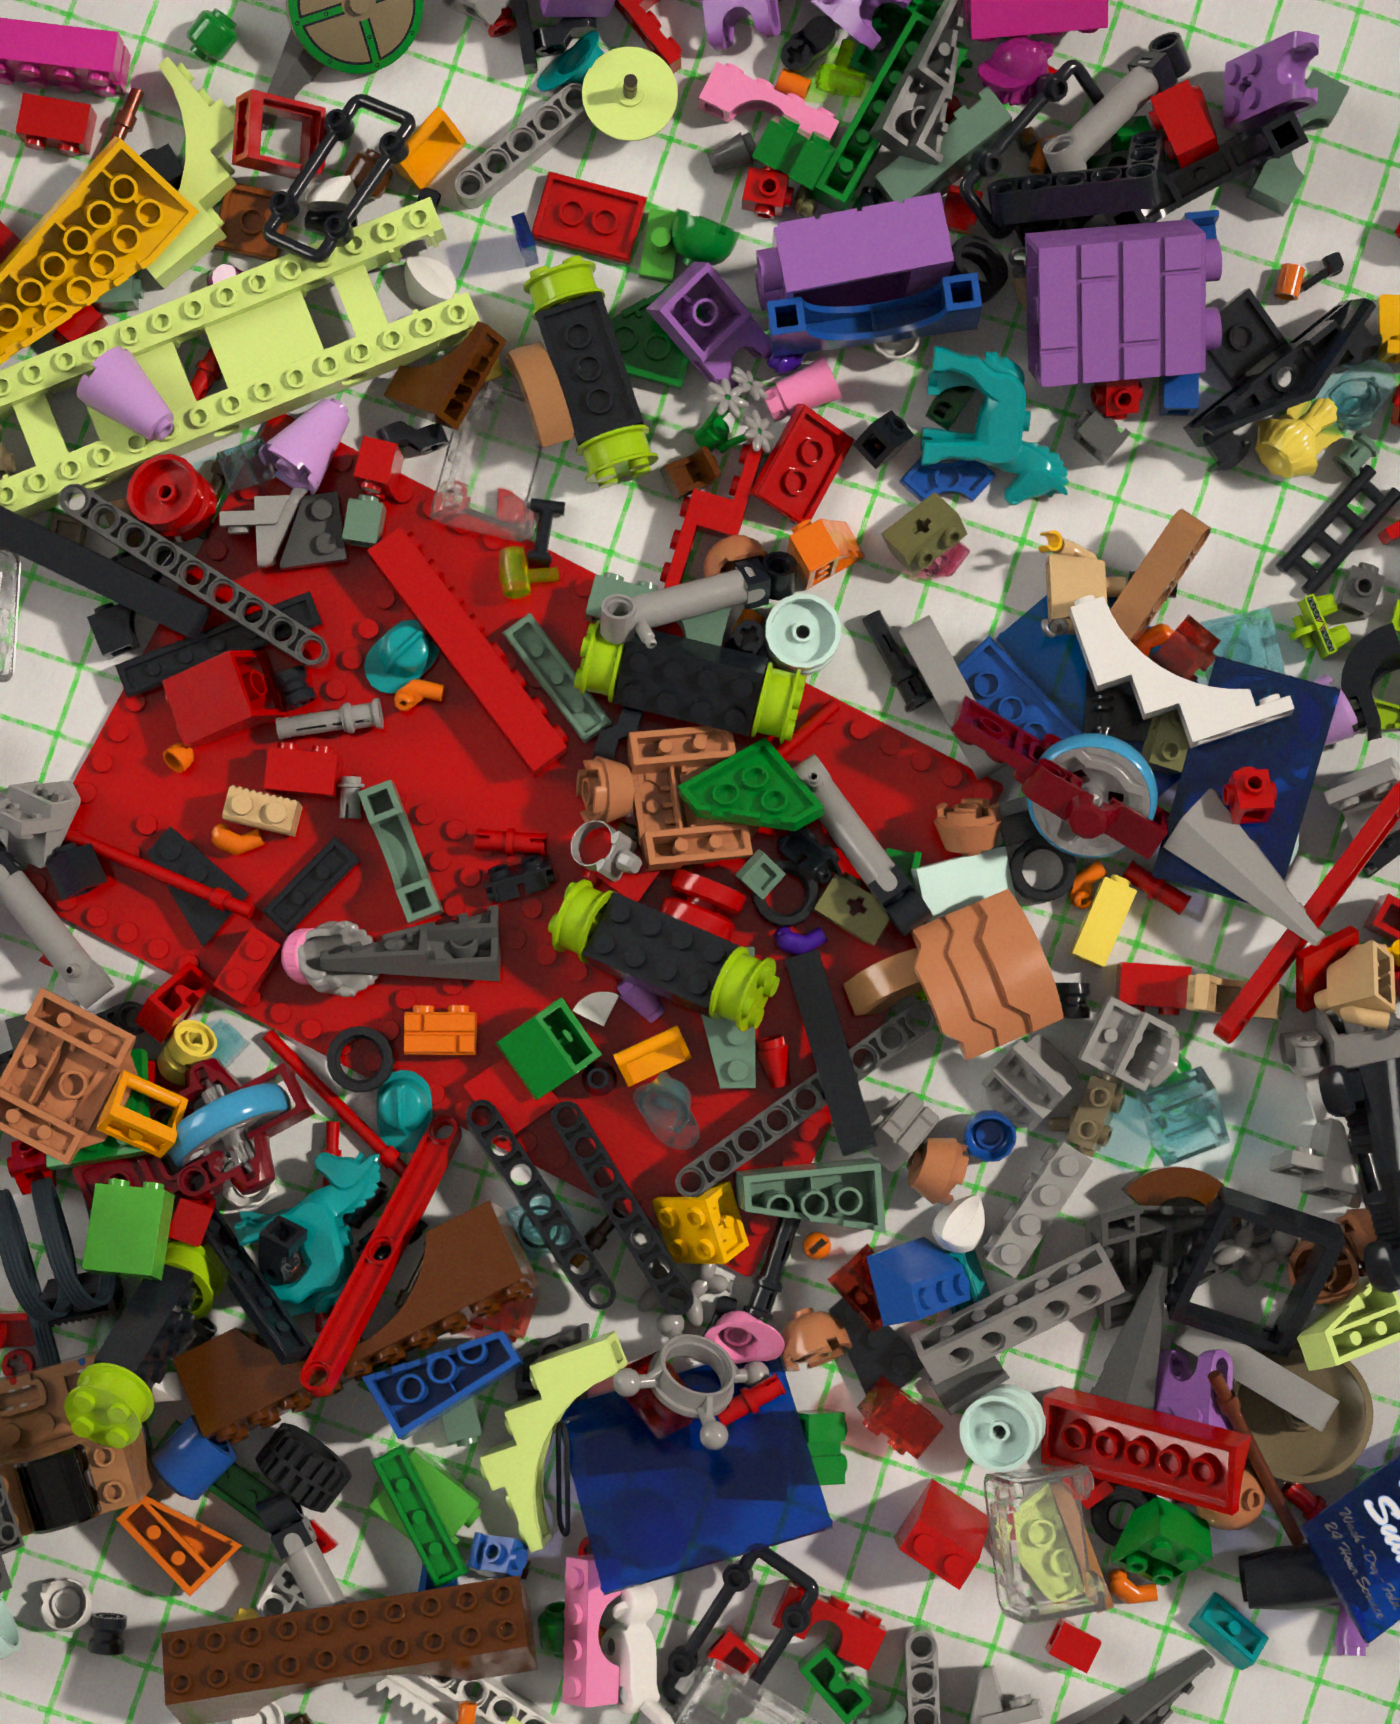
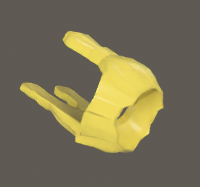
(1295, 439)

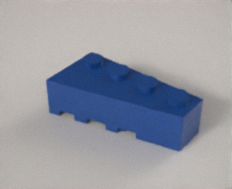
(431, 1386)

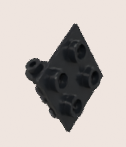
(1114, 712)

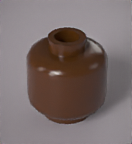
(361, 165)

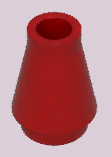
(774, 1058)

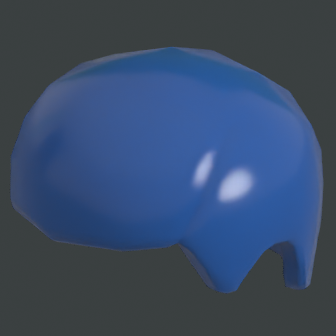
(989, 1136)

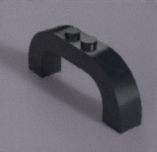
(1235, 156)

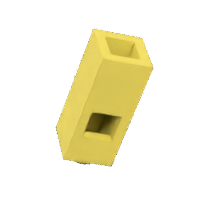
(1103, 921)

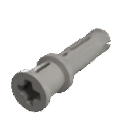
(346, 718)

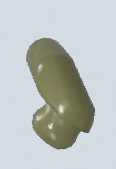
(804, 202)

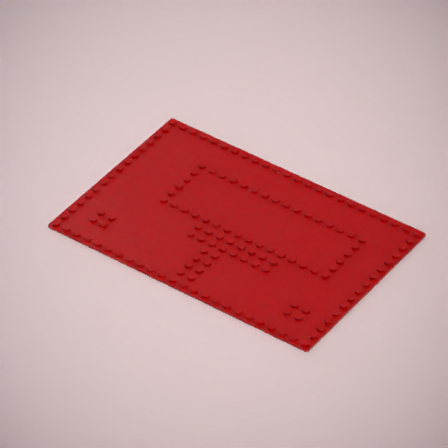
(461, 777)

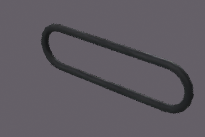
(564, 1531)

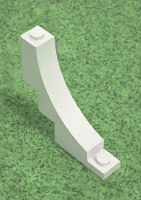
(1204, 710)

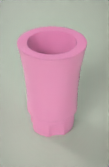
(808, 386)

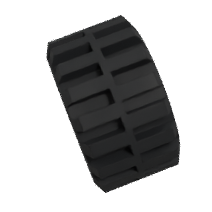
(303, 1467)

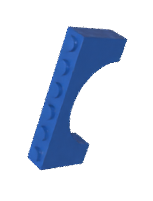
(942, 309)

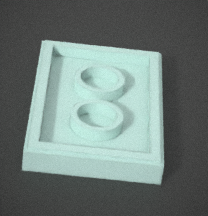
(962, 880)

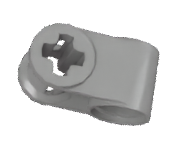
(1302, 1052)

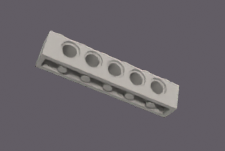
(1017, 1313)

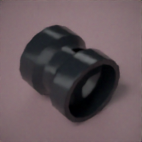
(294, 688)
(1074, 999)
(106, 1633)

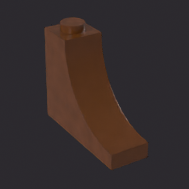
(450, 385)

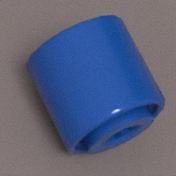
(190, 1461)

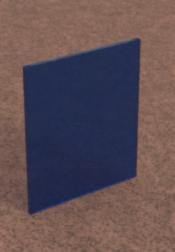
(680, 1506)

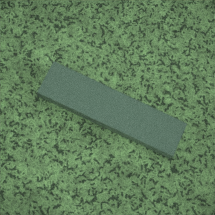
(556, 678)

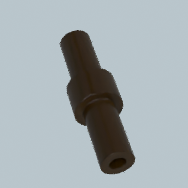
(596, 1237)

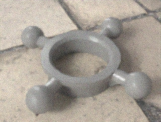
(681, 1399)

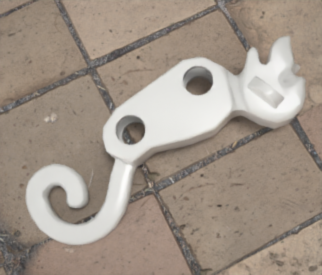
(635, 1652)

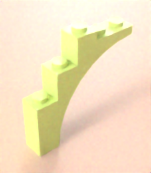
(205, 173)
(532, 1421)

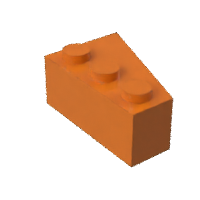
(822, 549)
(178, 1542)

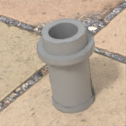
(349, 798)

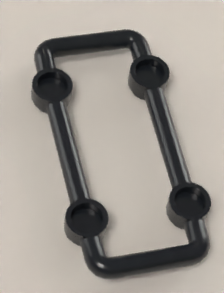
(987, 162)
(338, 227)
(737, 1578)

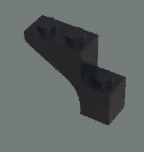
(115, 624)

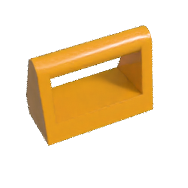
(430, 150)
(652, 1056)
(137, 1128)

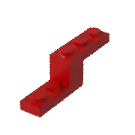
(648, 29)
(711, 515)

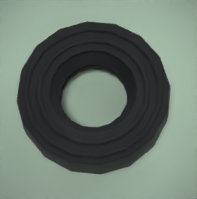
(1101, 1510)

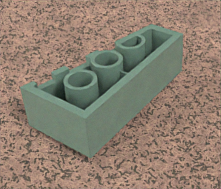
(965, 134)
(732, 1051)
(824, 1192)

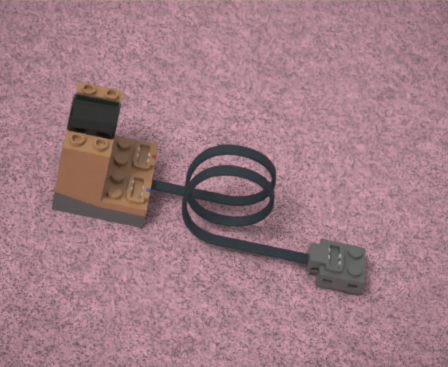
(45, 1466)

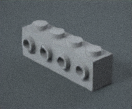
(1037, 1208)

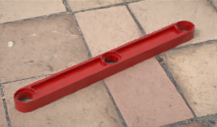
(1317, 909)
(372, 1275)

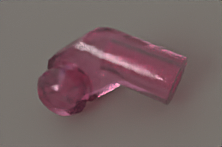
(947, 565)

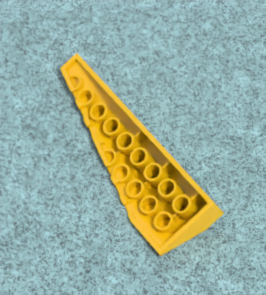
(87, 243)

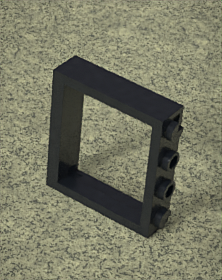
(1312, 1278)

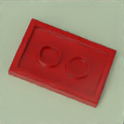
(589, 218)
(802, 465)

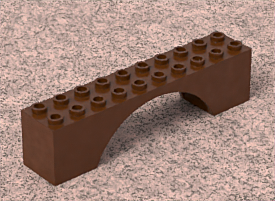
(465, 1274)
(444, 1631)

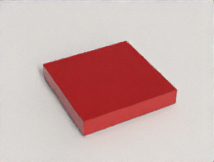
(1314, 961)
(509, 1095)

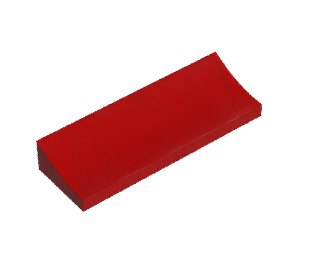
(1145, 1449)

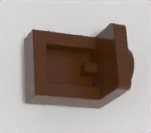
(691, 472)

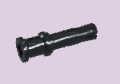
(901, 671)
(768, 1283)

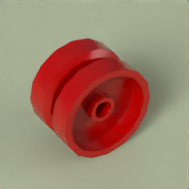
(171, 498)
(703, 902)

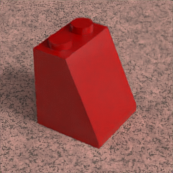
(223, 696)
(943, 1534)

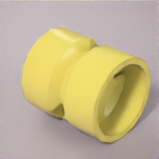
(187, 1045)

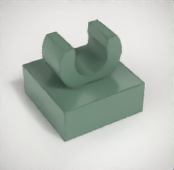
(760, 874)

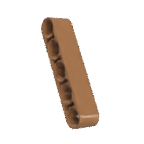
(1159, 573)

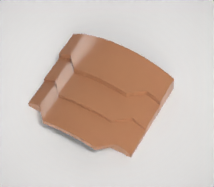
(664, 823)
(986, 975)
(63, 1077)

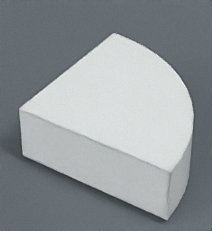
(597, 1006)

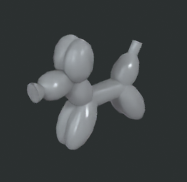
(1252, 1263)
(706, 1280)

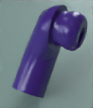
(786, 363)
(796, 943)

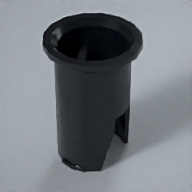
(1285, 1579)

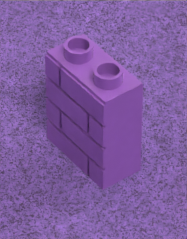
(858, 255)
(1120, 302)

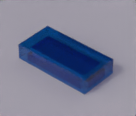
(525, 239)

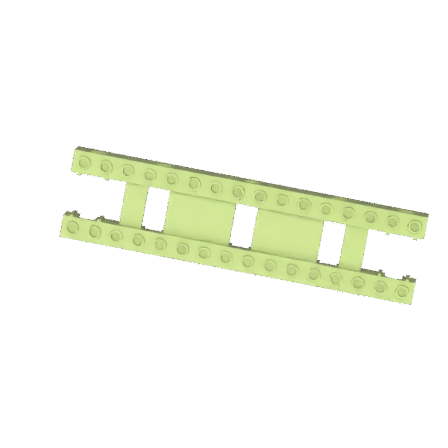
(261, 345)

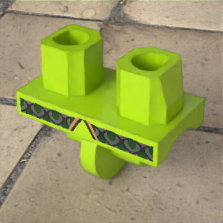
(1313, 612)

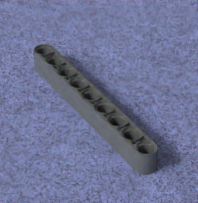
(180, 567)
(788, 1105)

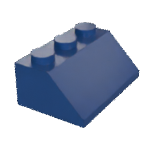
(916, 1281)

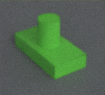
(658, 254)

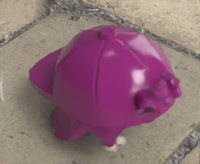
(1016, 69)

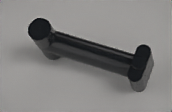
(546, 508)

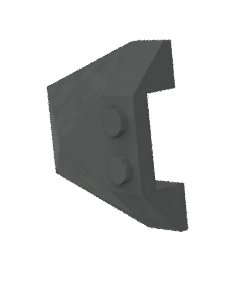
(1139, 1237)

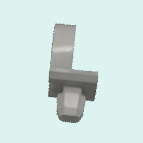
(619, 859)

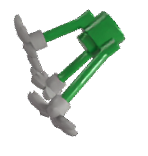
(715, 430)

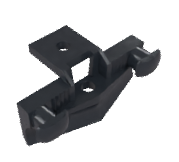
(1308, 357)
(1371, 1106)

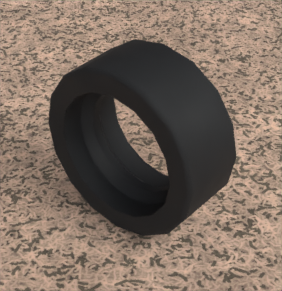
(987, 258)
(1031, 893)
(803, 912)
(334, 1063)

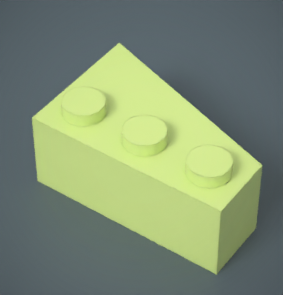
(1351, 1327)

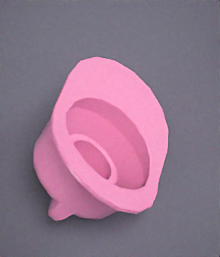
(746, 1338)

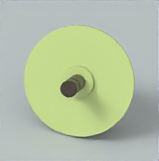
(629, 93)

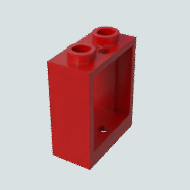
(248, 130)

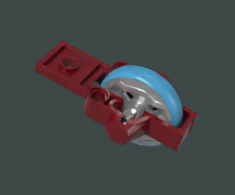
(1081, 791)
(212, 1134)

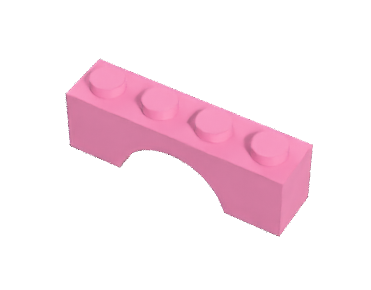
(733, 93)
(587, 1673)

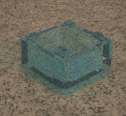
(1247, 639)
(1183, 1116)

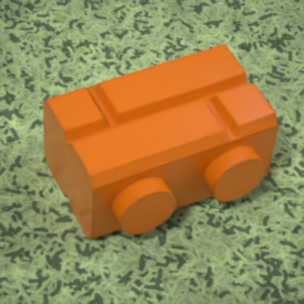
(440, 1032)

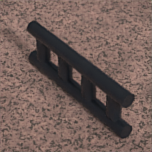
(1340, 509)

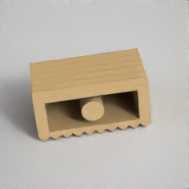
(262, 811)

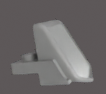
(272, 521)
(1362, 793)
(38, 818)
(1131, 1045)
(1030, 1082)
(1326, 1166)
(990, 1706)

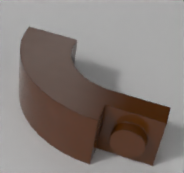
(1169, 1182)

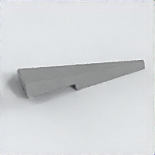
(1233, 860)

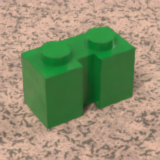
(794, 150)
(823, 1433)
(843, 1694)

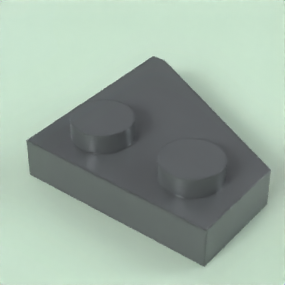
(316, 533)

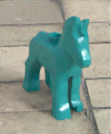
(997, 428)
(328, 1240)

